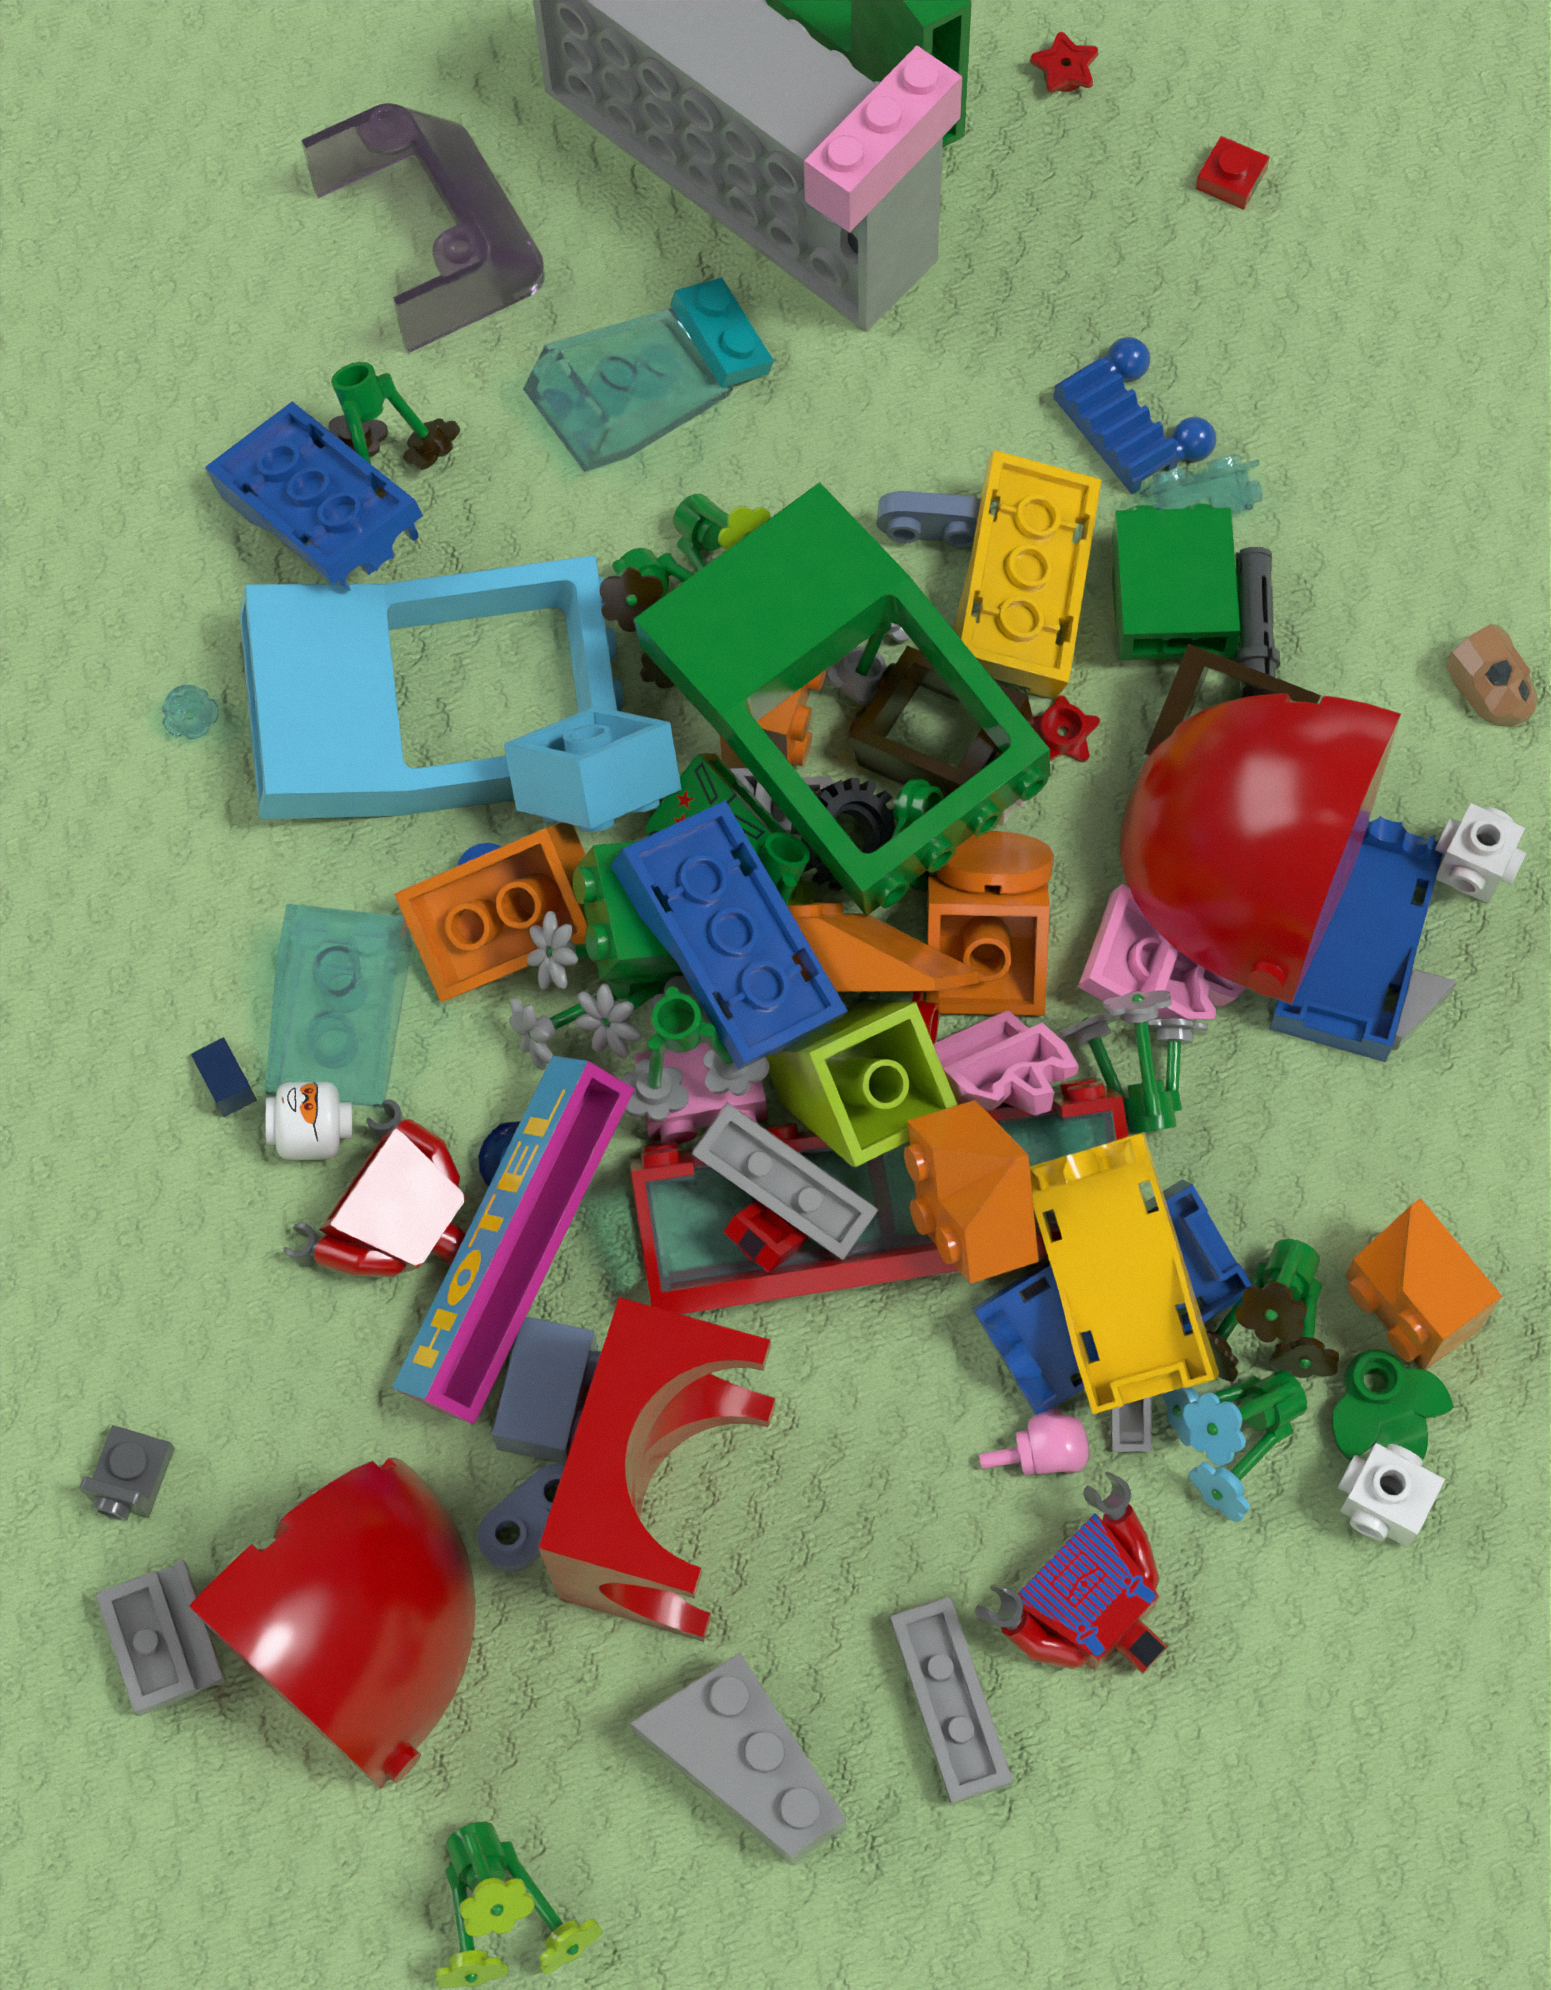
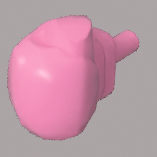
(1048, 1447)

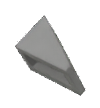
(1422, 999)
(1131, 1426)

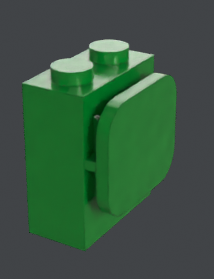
(1174, 581)
(615, 933)

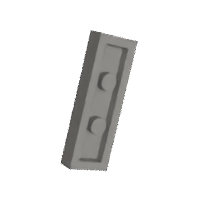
(784, 1180)
(951, 1700)

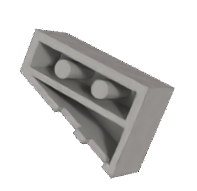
(744, 1757)

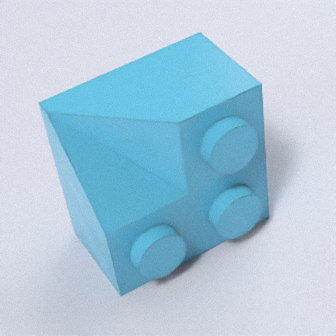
(593, 768)

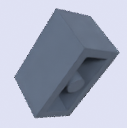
(545, 1389)

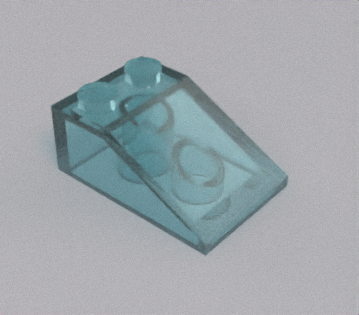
(622, 387)
(338, 1000)

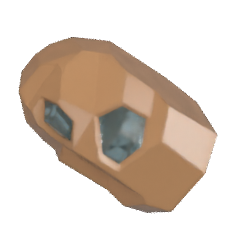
(1493, 677)

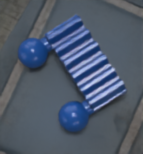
(1119, 426)

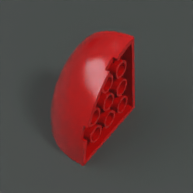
(1254, 830)
(356, 1614)

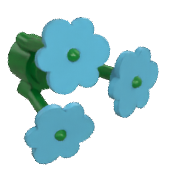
(1214, 1426)

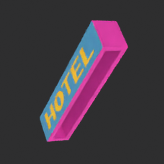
(513, 1238)

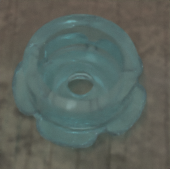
(182, 700)

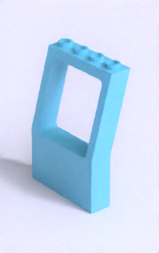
(328, 693)

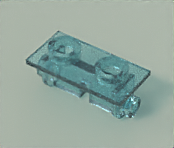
(1224, 486)

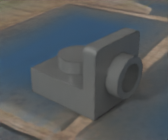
(128, 1474)

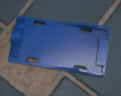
(314, 491)
(729, 933)
(1366, 947)
(1035, 1334)

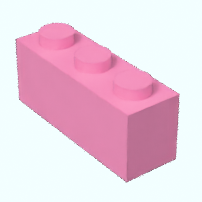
(882, 139)

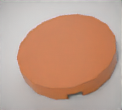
(997, 859)

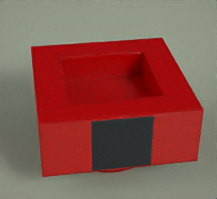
(1232, 172)
(764, 1236)

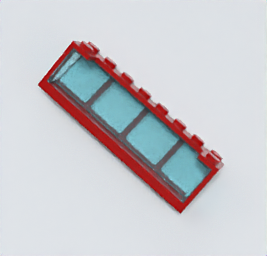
(690, 1204)

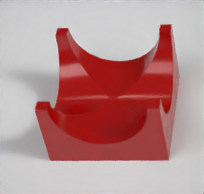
(642, 1403)

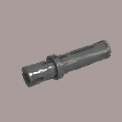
(1256, 615)

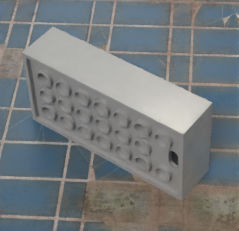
(726, 113)

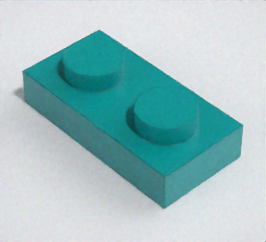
(721, 332)

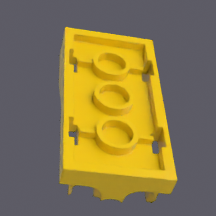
(1028, 572)
(1120, 1274)

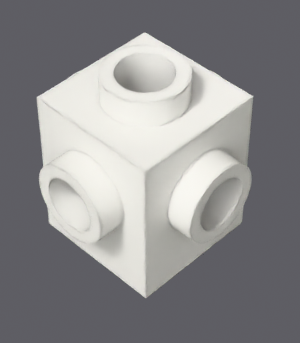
(1480, 852)
(1409, 1495)

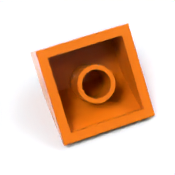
(1000, 939)

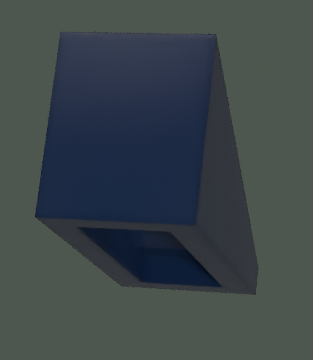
(223, 1077)

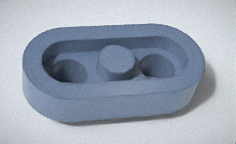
(928, 516)
(528, 1512)

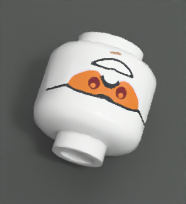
(307, 1120)

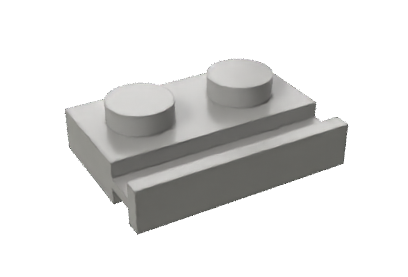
(159, 1639)

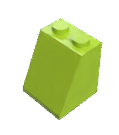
(863, 1079)

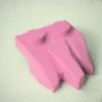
(1135, 957)
(1005, 1064)

